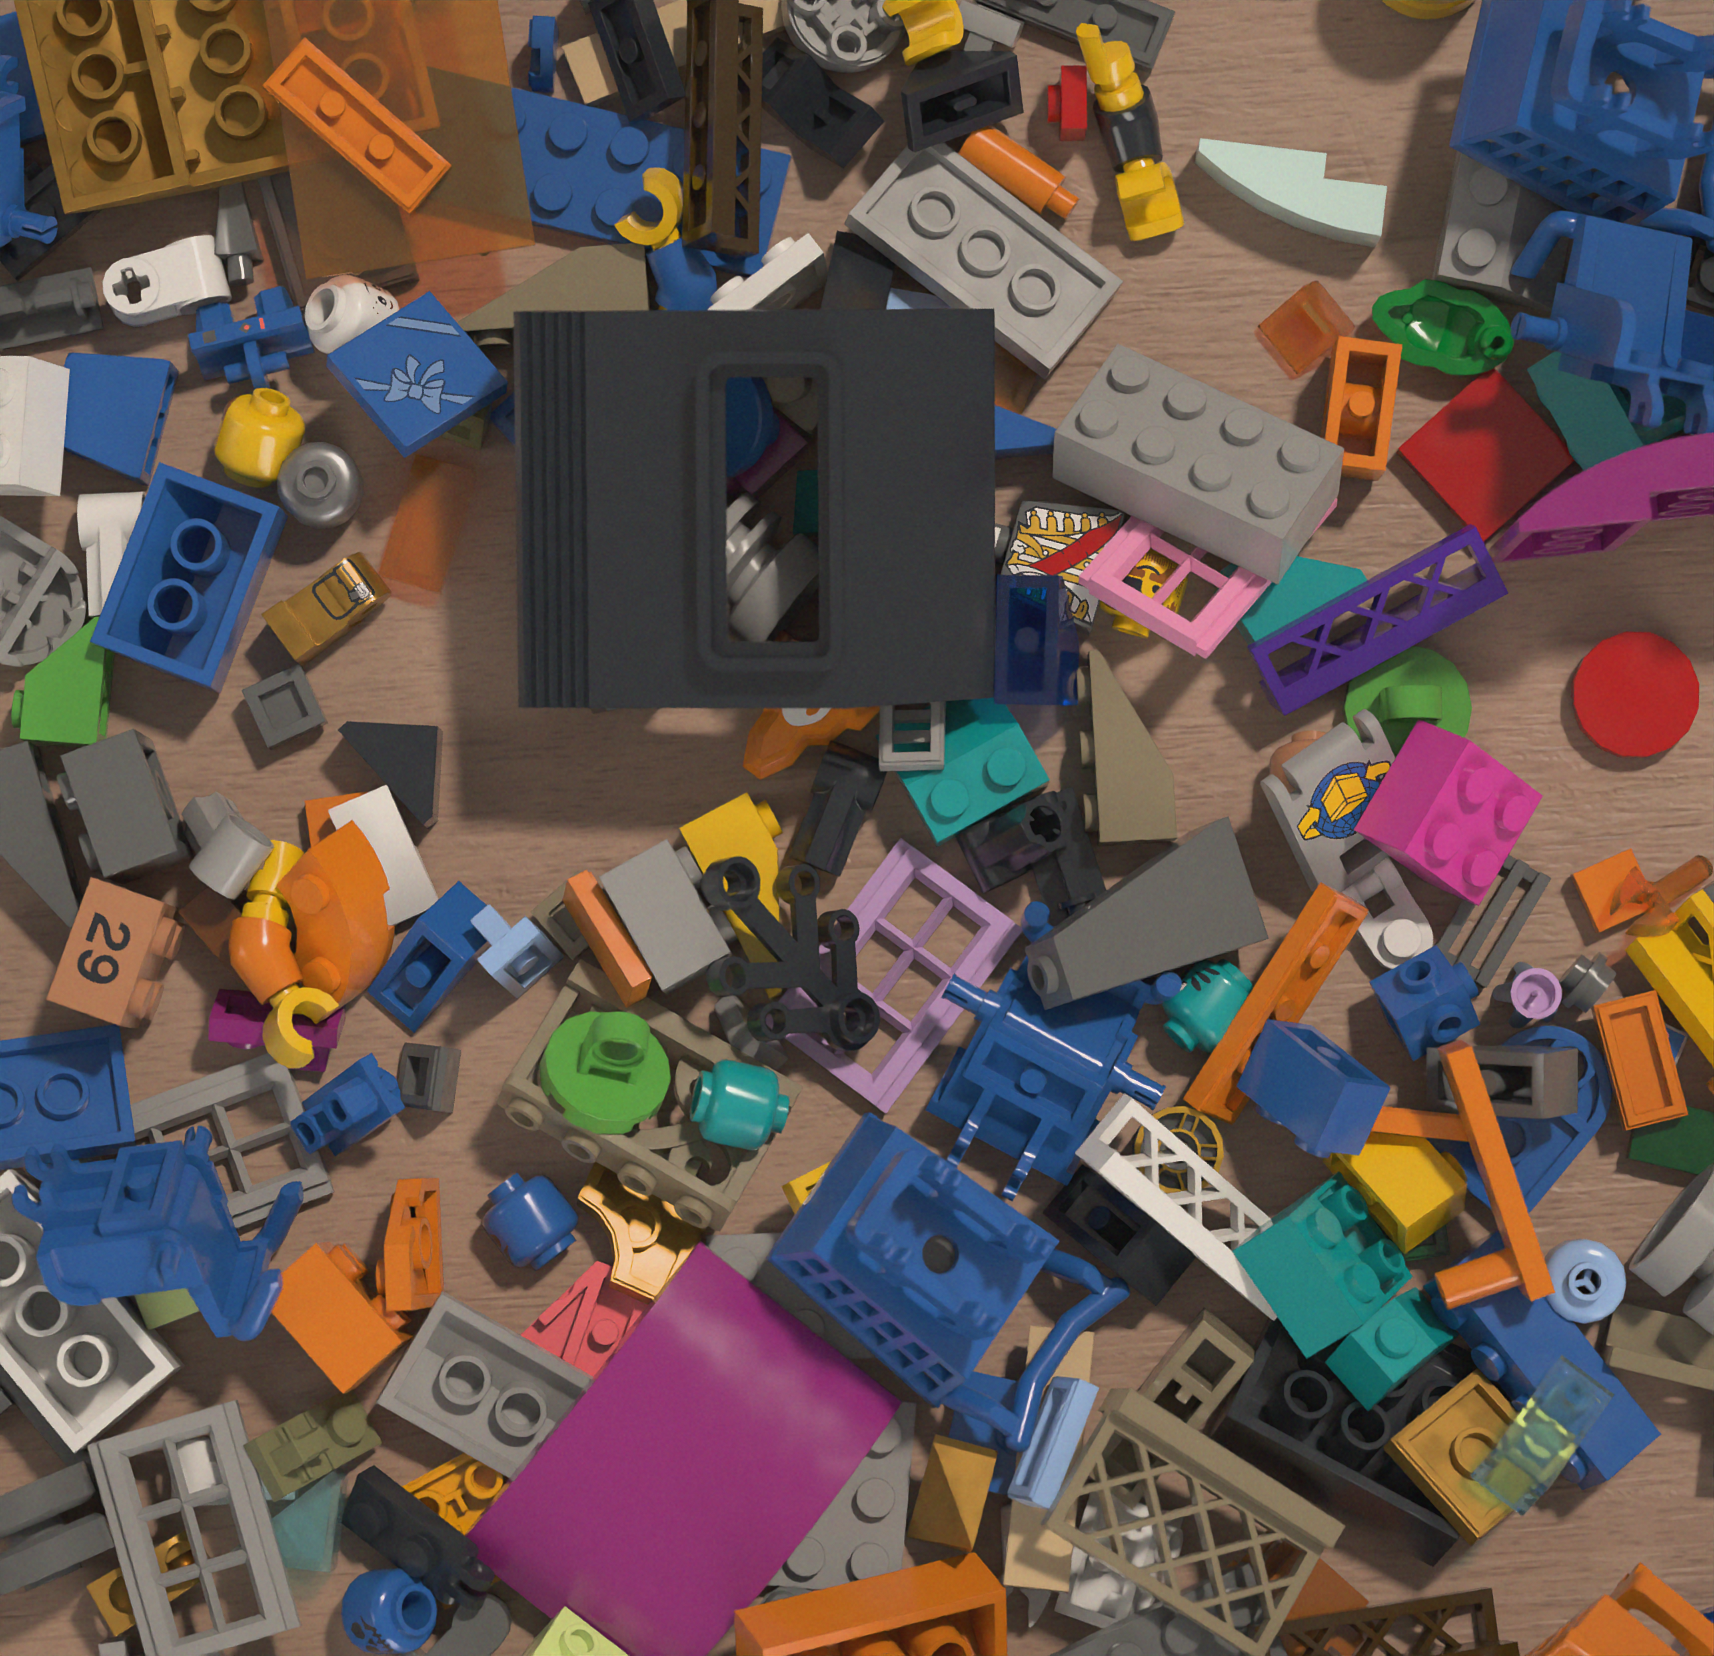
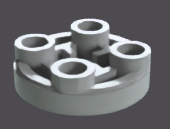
(842, 33)

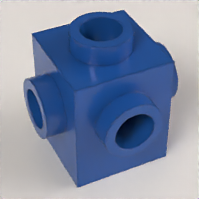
(1427, 1001)

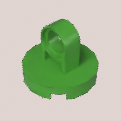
(1410, 688)
(605, 1071)

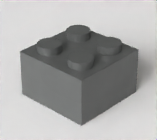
(124, 807)

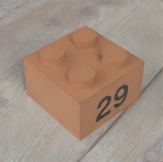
(117, 955)

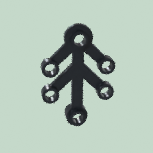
(796, 957)

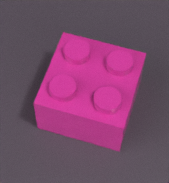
(1448, 812)

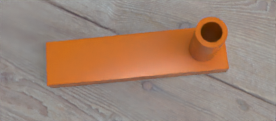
(1522, 1259)

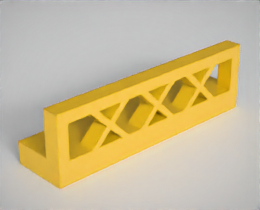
(1684, 970)

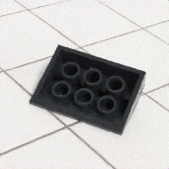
(1323, 1444)

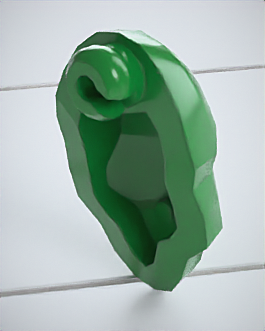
(1444, 327)

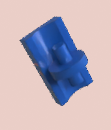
(252, 345)
(348, 1107)

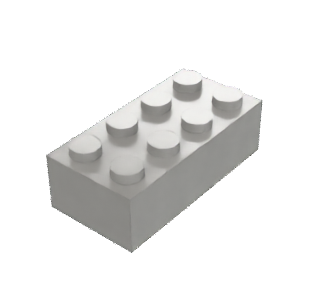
(1197, 463)

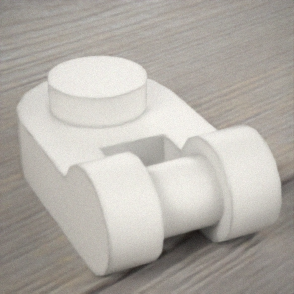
(1398, 931)

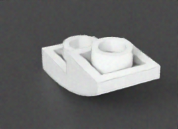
(386, 831)

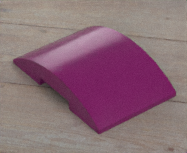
(1615, 500)
(684, 1467)

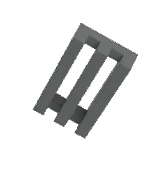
(1518, 871)

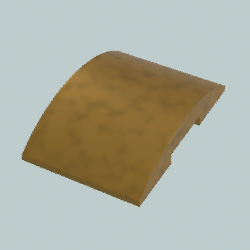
(152, 96)

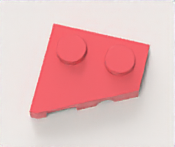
(586, 1320)

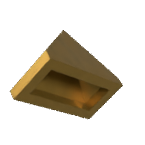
(952, 1494)

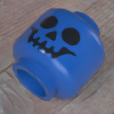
(530, 1221)
(388, 1612)

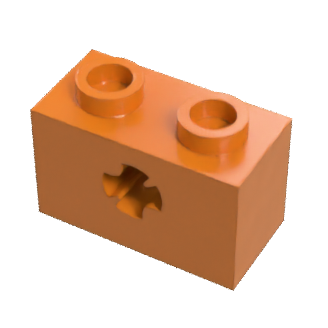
(1361, 403)

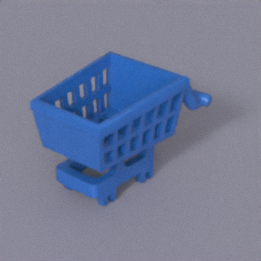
(1545, 74)
(862, 1262)

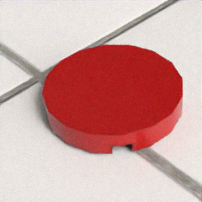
(1635, 694)

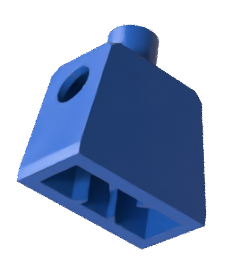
(118, 411)

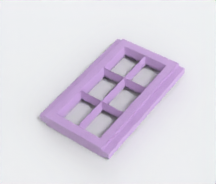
(936, 1014)

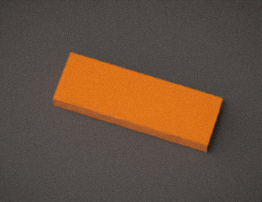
(357, 126)

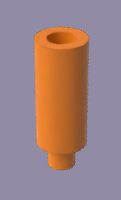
(1018, 171)

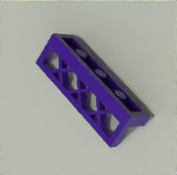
(1383, 633)

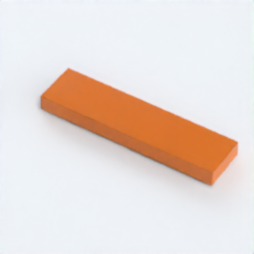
(1279, 994)

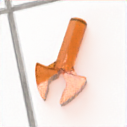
(1658, 895)

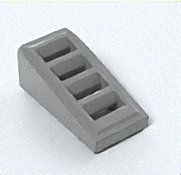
(910, 761)

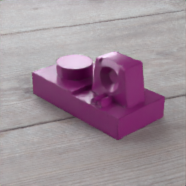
(240, 1019)

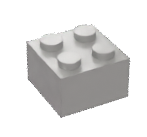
(667, 914)

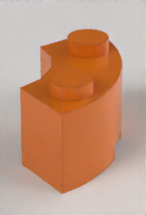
(339, 914)

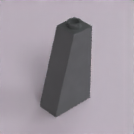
(1159, 918)

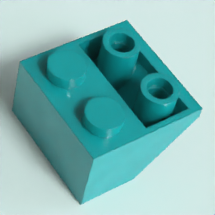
(1323, 1264)

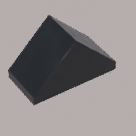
(959, 95)
(405, 759)

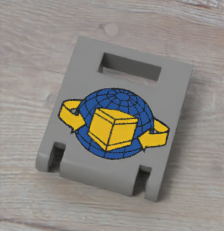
(1332, 791)

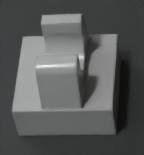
(988, 27)

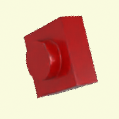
(1069, 103)

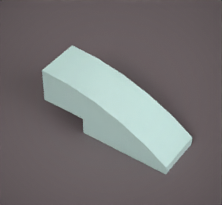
(1294, 190)

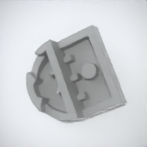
(38, 597)

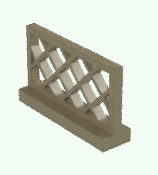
(1222, 1475)

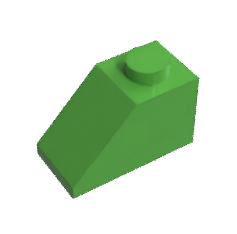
(67, 695)

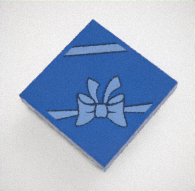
(417, 374)

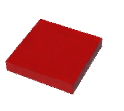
(1486, 453)

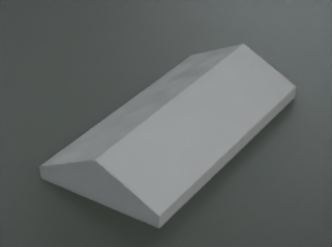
(480, 1385)

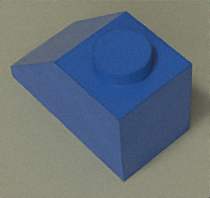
(431, 958)

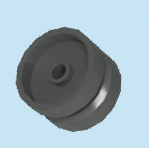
(36, 1533)

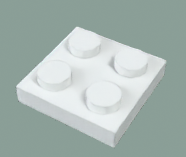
(788, 278)

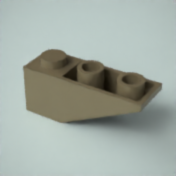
(582, 280)
(1130, 776)

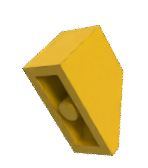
(1405, 1185)

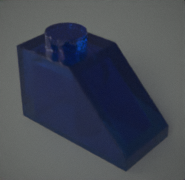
(1035, 642)

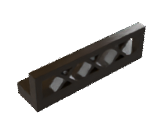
(713, 128)
(1482, 1598)

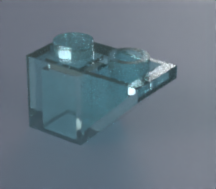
(1542, 1436)

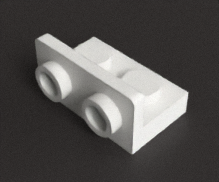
(1101, 1594)

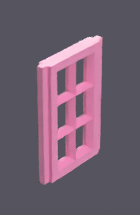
(1214, 620)

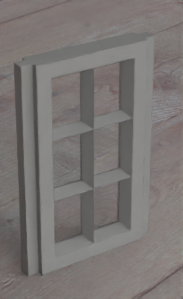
(224, 1089)
(250, 1515)

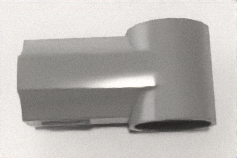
(224, 844)

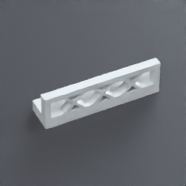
(1165, 1208)

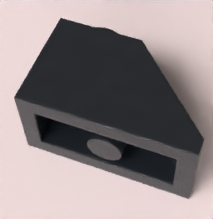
(1119, 1234)

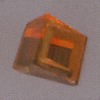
(1306, 326)

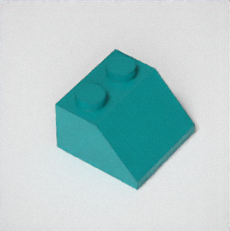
(1597, 412)
(984, 768)

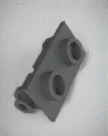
(49, 308)

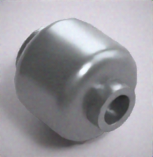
(320, 485)

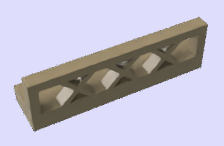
(1659, 1345)

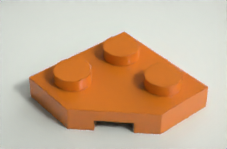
(413, 1256)

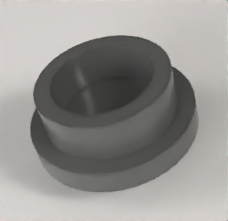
(1586, 981)

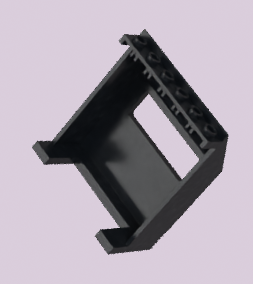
(631, 507)

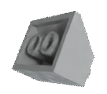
(1485, 232)

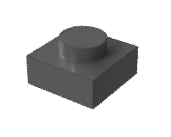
(284, 706)

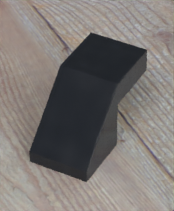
(813, 105)

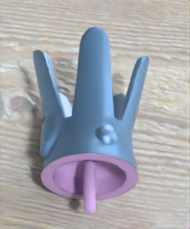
(1533, 993)

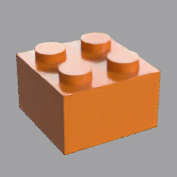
(339, 1315)

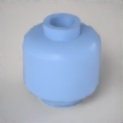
(1591, 1256)

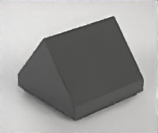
(429, 1076)

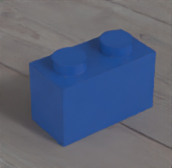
(1312, 1088)

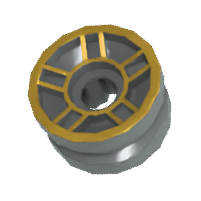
(1192, 1128)

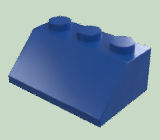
(189, 577)

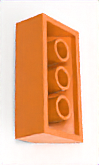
(914, 1611)

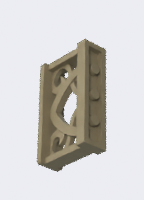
(636, 1152)

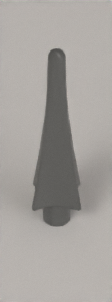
(236, 235)

